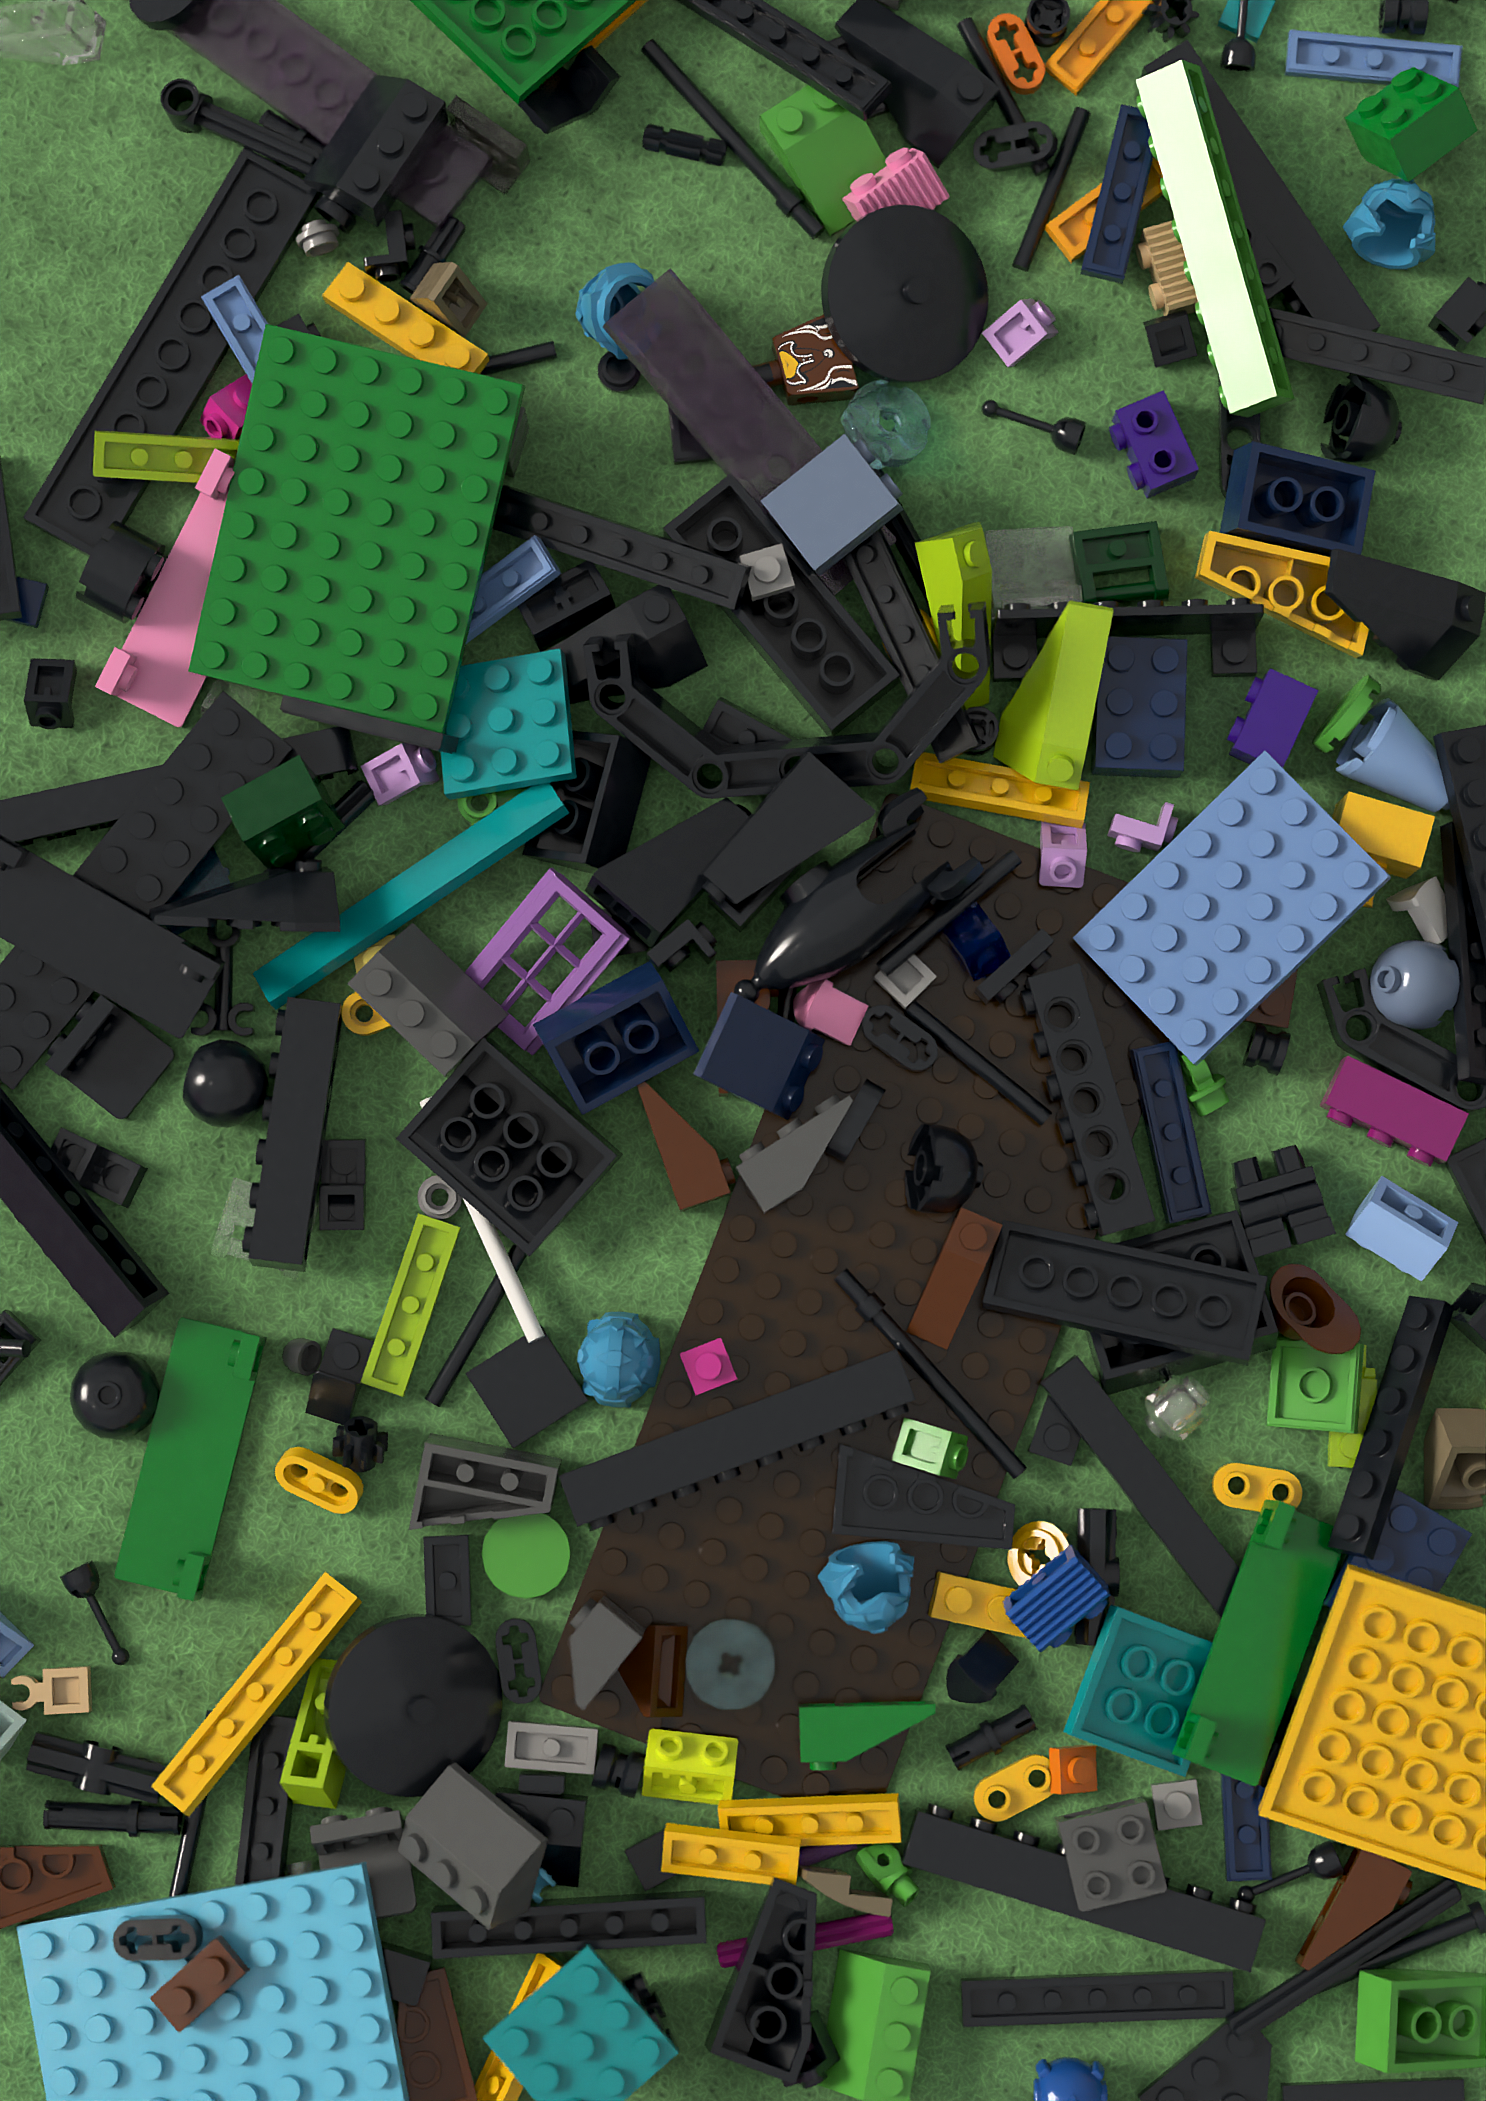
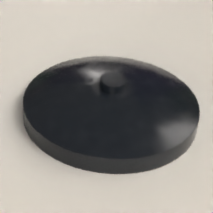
(904, 294)
(412, 1703)

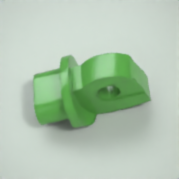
(1204, 1089)
(890, 1878)

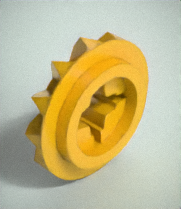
(1034, 1537)

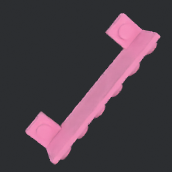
(159, 648)

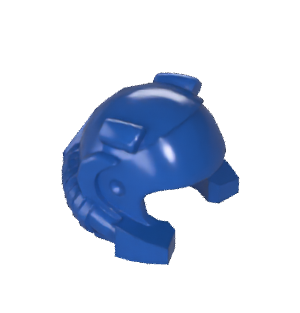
(1069, 2080)

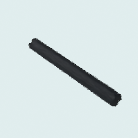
(1346, 1959)

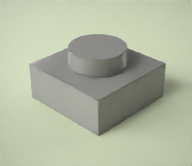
(768, 573)
(906, 981)
(1176, 1804)

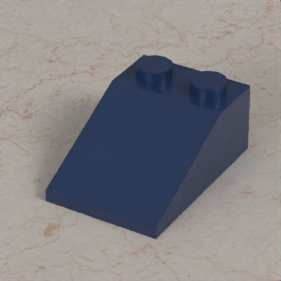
(760, 1056)

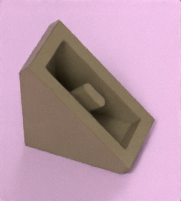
(449, 297)

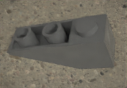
(786, 1165)

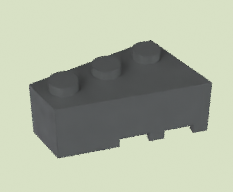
(480, 1481)

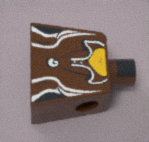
(809, 365)

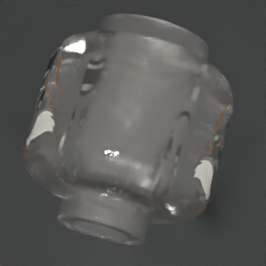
(1177, 1407)

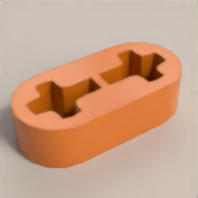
(1024, 49)

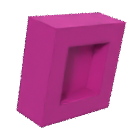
(708, 1366)

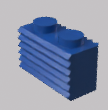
(1057, 1599)

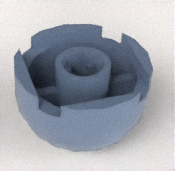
(1414, 983)

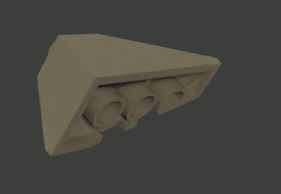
(1455, 1459)

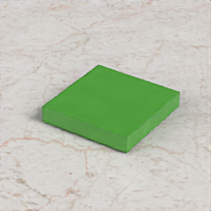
(1314, 1387)

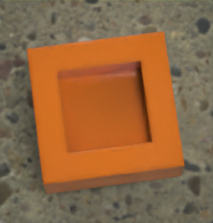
(1073, 1769)

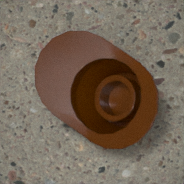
(1312, 1310)

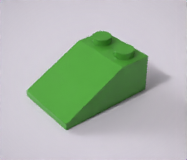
(821, 151)
(1421, 2020)

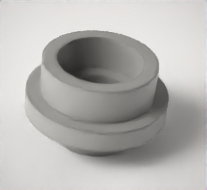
(318, 238)
(425, 1199)

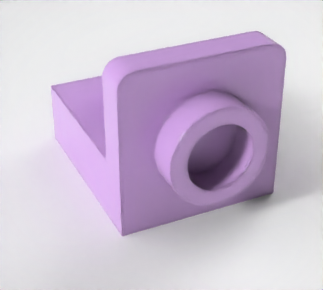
(1021, 330)
(400, 772)
(1062, 855)

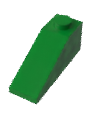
(845, 1730)

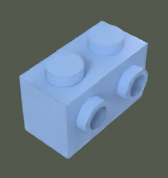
(1401, 1228)

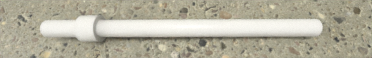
(505, 1272)

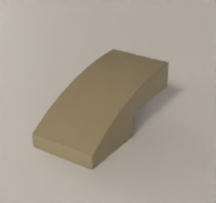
(836, 1885)

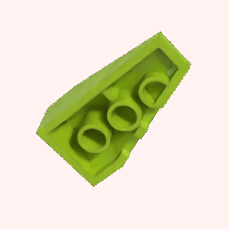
(959, 573)
(1052, 712)

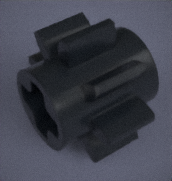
(1166, 26)
(360, 1444)

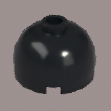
(1364, 414)
(943, 1170)
(114, 1395)

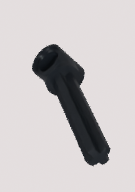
(206, 116)

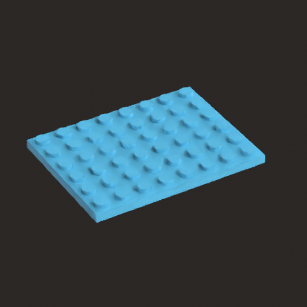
(296, 2027)

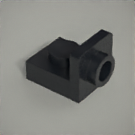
(50, 693)

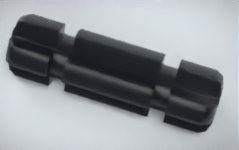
(684, 144)

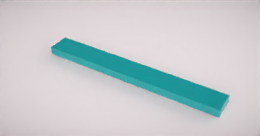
(411, 893)

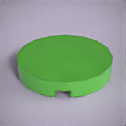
(1347, 714)
(526, 1554)

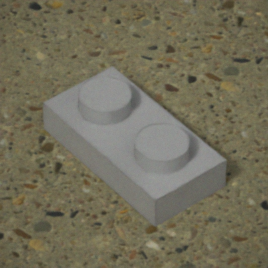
(551, 1747)

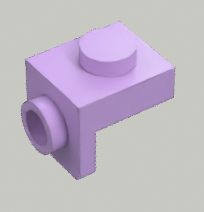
(1134, 834)

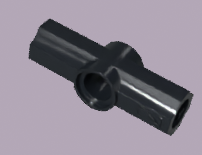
(1097, 1545)
(94, 1767)

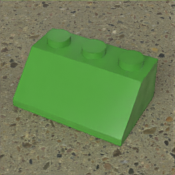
(876, 2025)

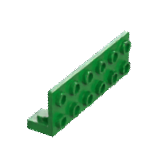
(190, 1458)
(1259, 1644)

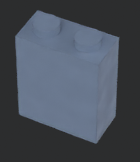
(834, 503)

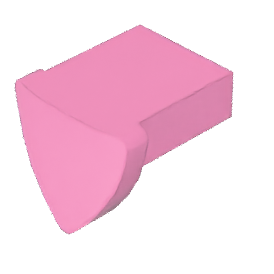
(828, 1011)

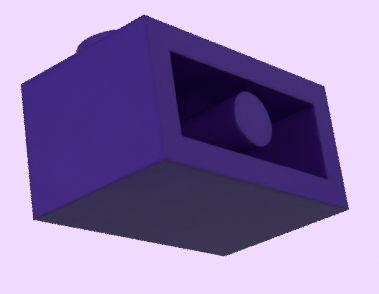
(1153, 445)
(1273, 718)

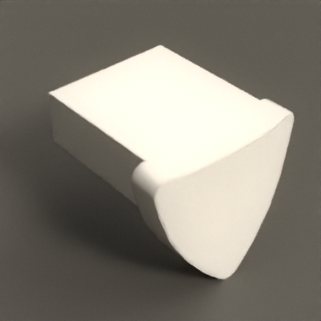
(1426, 907)

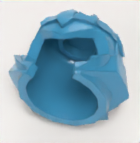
(1393, 225)
(606, 294)
(618, 1359)
(869, 1584)

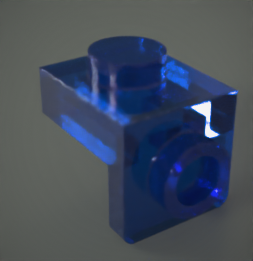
(977, 942)

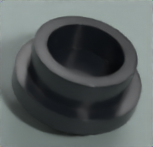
(617, 374)

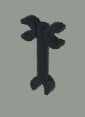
(223, 1016)

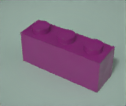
(1393, 1112)

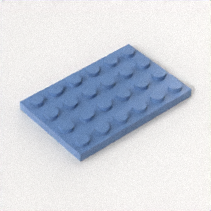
(1231, 908)

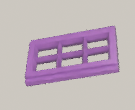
(517, 928)

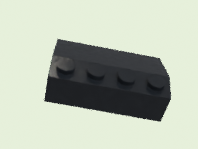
(509, 1146)
(1211, 1240)

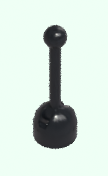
(1239, 52)
(1064, 432)
(83, 1583)
(1321, 1863)

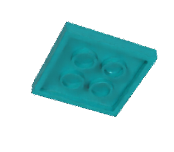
(510, 725)
(1138, 1689)
(581, 2036)

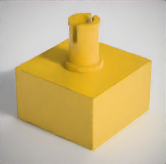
(1386, 832)

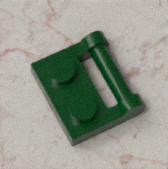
(1120, 551)

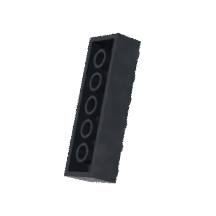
(799, 631)

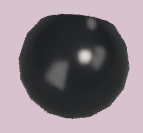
(225, 1083)

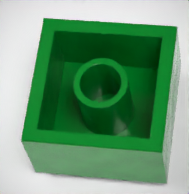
(1410, 123)

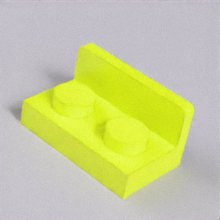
(689, 1766)

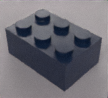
(1297, 500)
(1141, 709)
(616, 1037)
(1413, 1547)

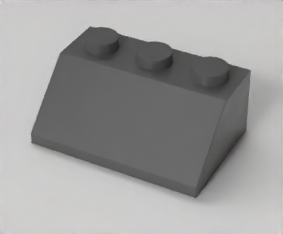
(428, 999)
(600, 1645)
(474, 1847)

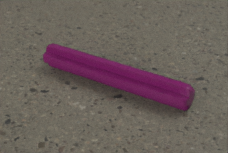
(827, 1935)

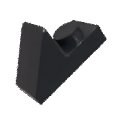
(339, 1377)

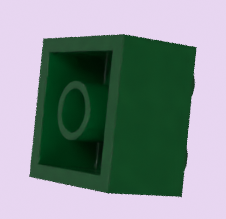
(283, 813)

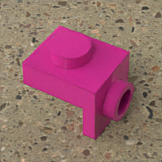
(226, 410)

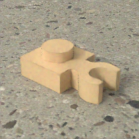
(62, 1690)

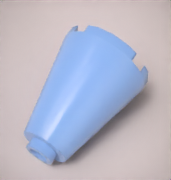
(1394, 758)

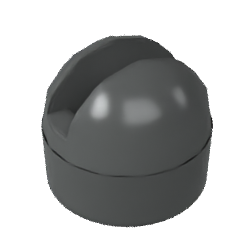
(302, 1356)

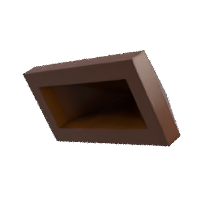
(657, 1670)

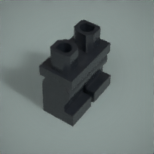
(1285, 1197)

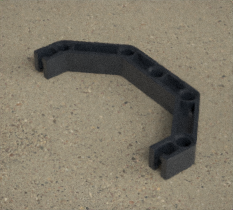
(759, 766)
(1395, 1047)

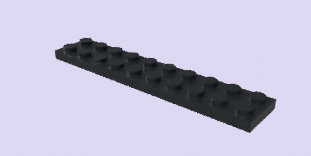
(173, 346)
(141, 864)

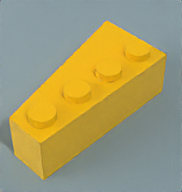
(1283, 580)

